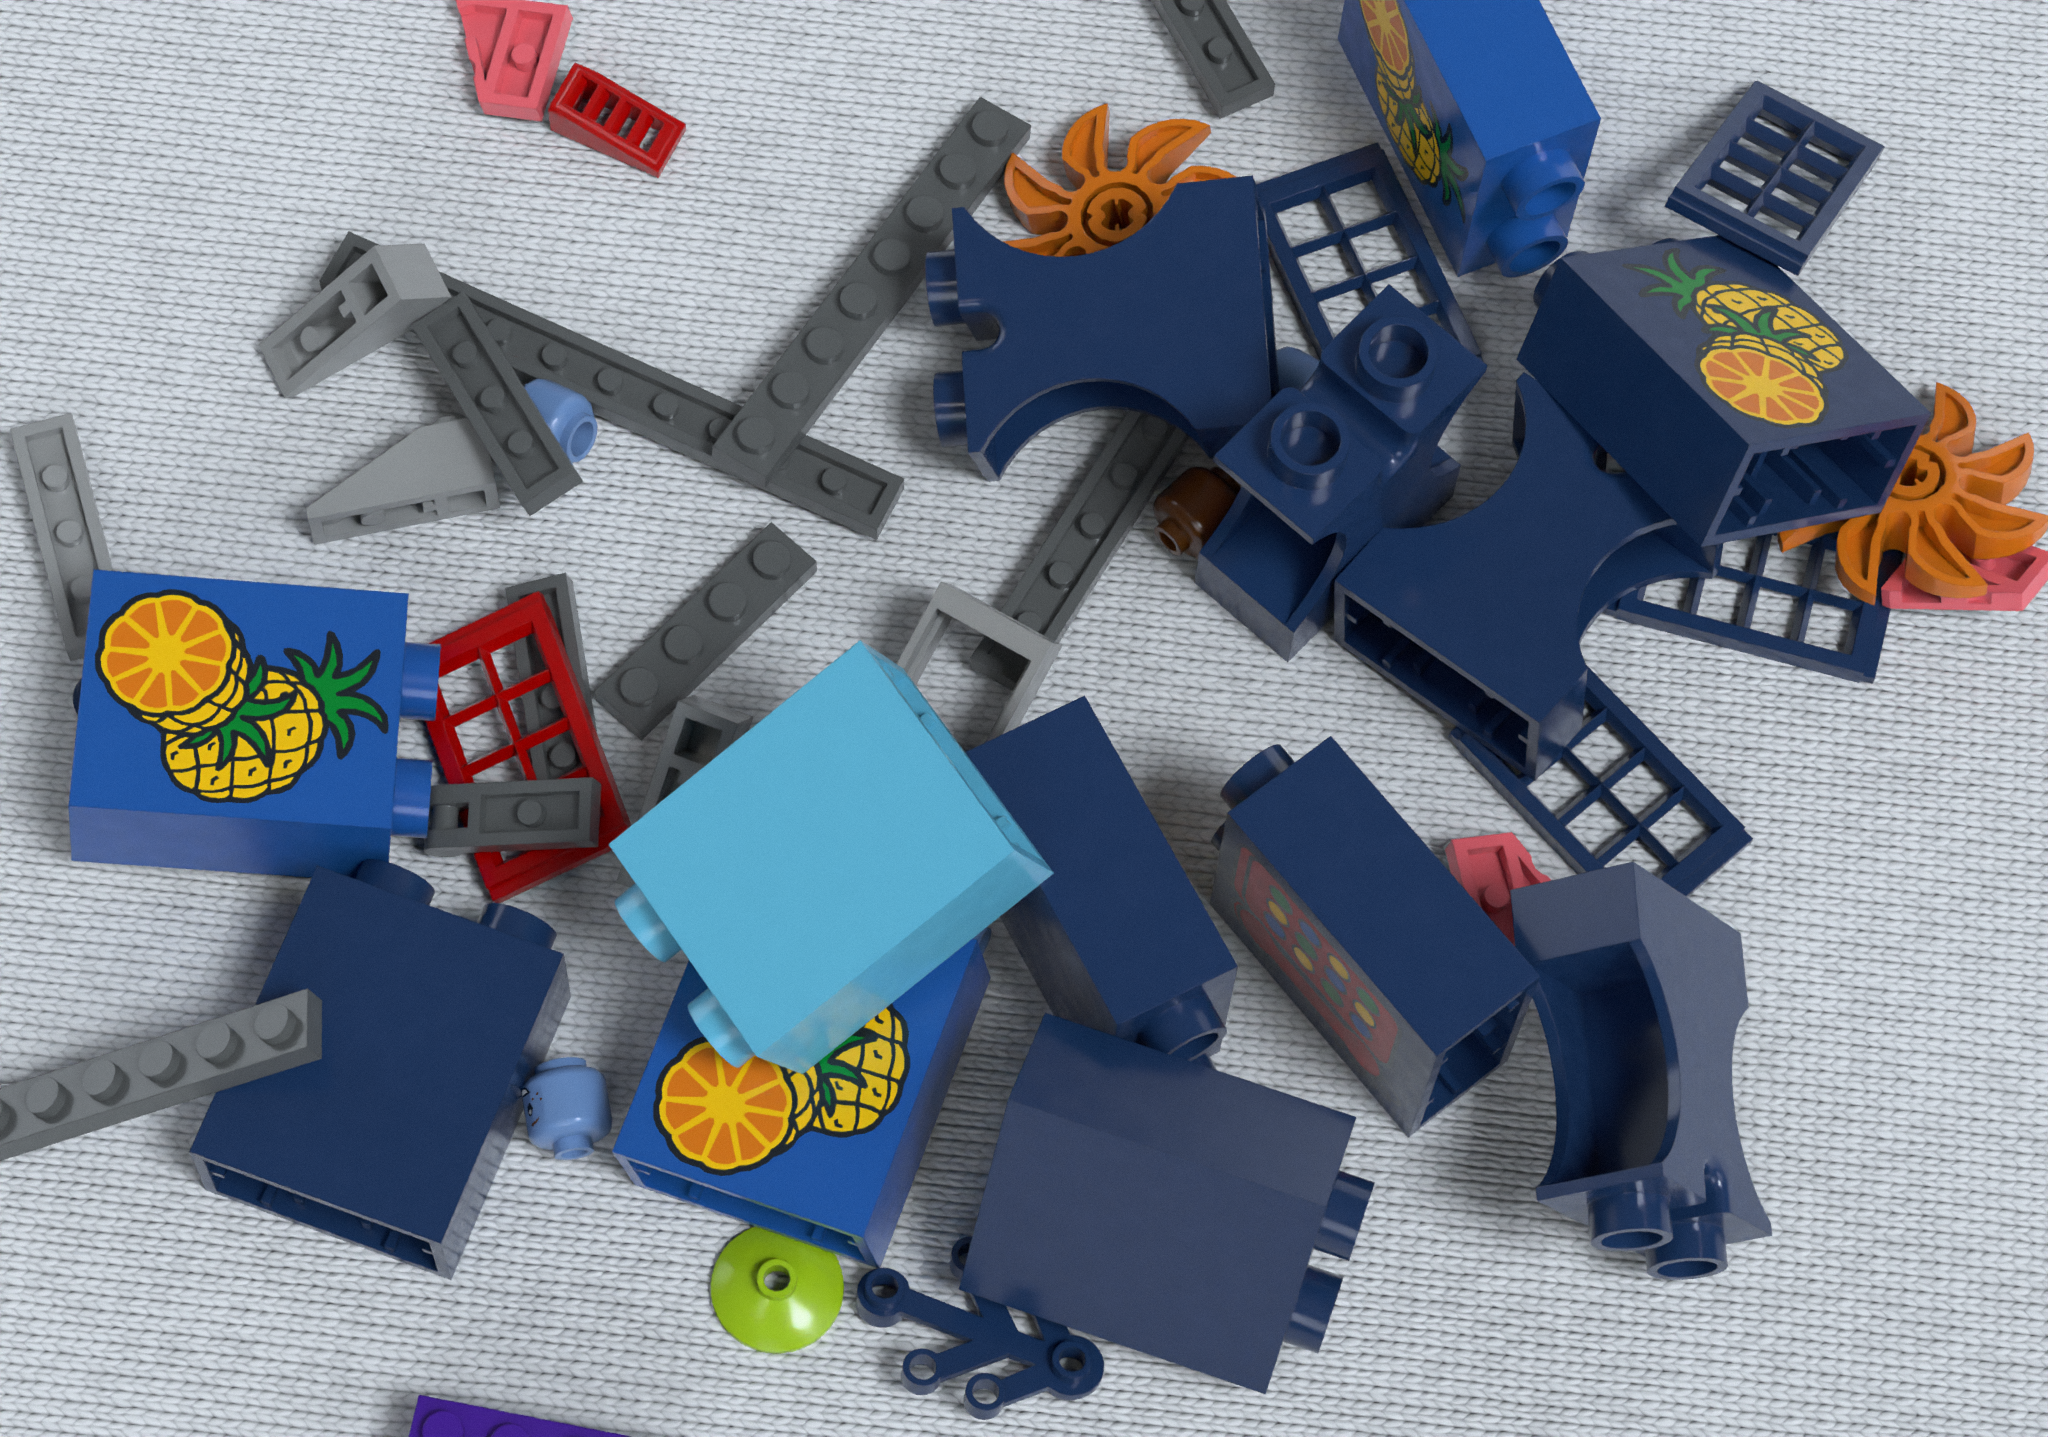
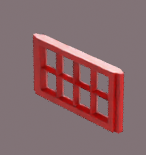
(476, 642)

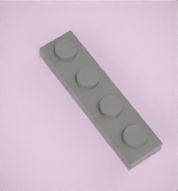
(63, 519)

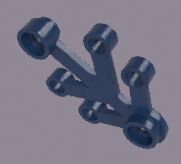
(989, 1340)

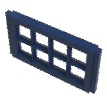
(1334, 176)
(1742, 227)
(1864, 635)
(1682, 873)

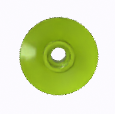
(769, 1318)

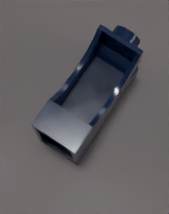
(1149, 326)
(1335, 468)
(1495, 603)
(1640, 1044)

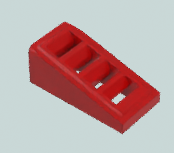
(601, 93)

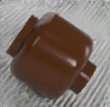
(1193, 509)

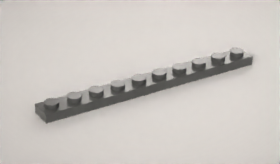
(664, 405)

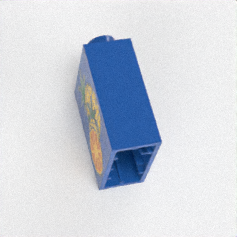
(1479, 121)
(247, 726)
(809, 1151)

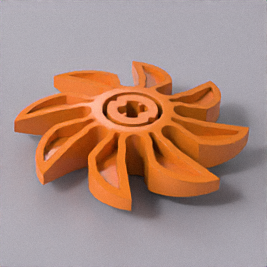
(1104, 199)
(1938, 507)

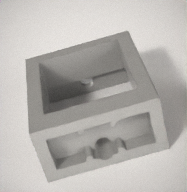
(955, 603)

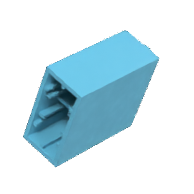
(823, 864)

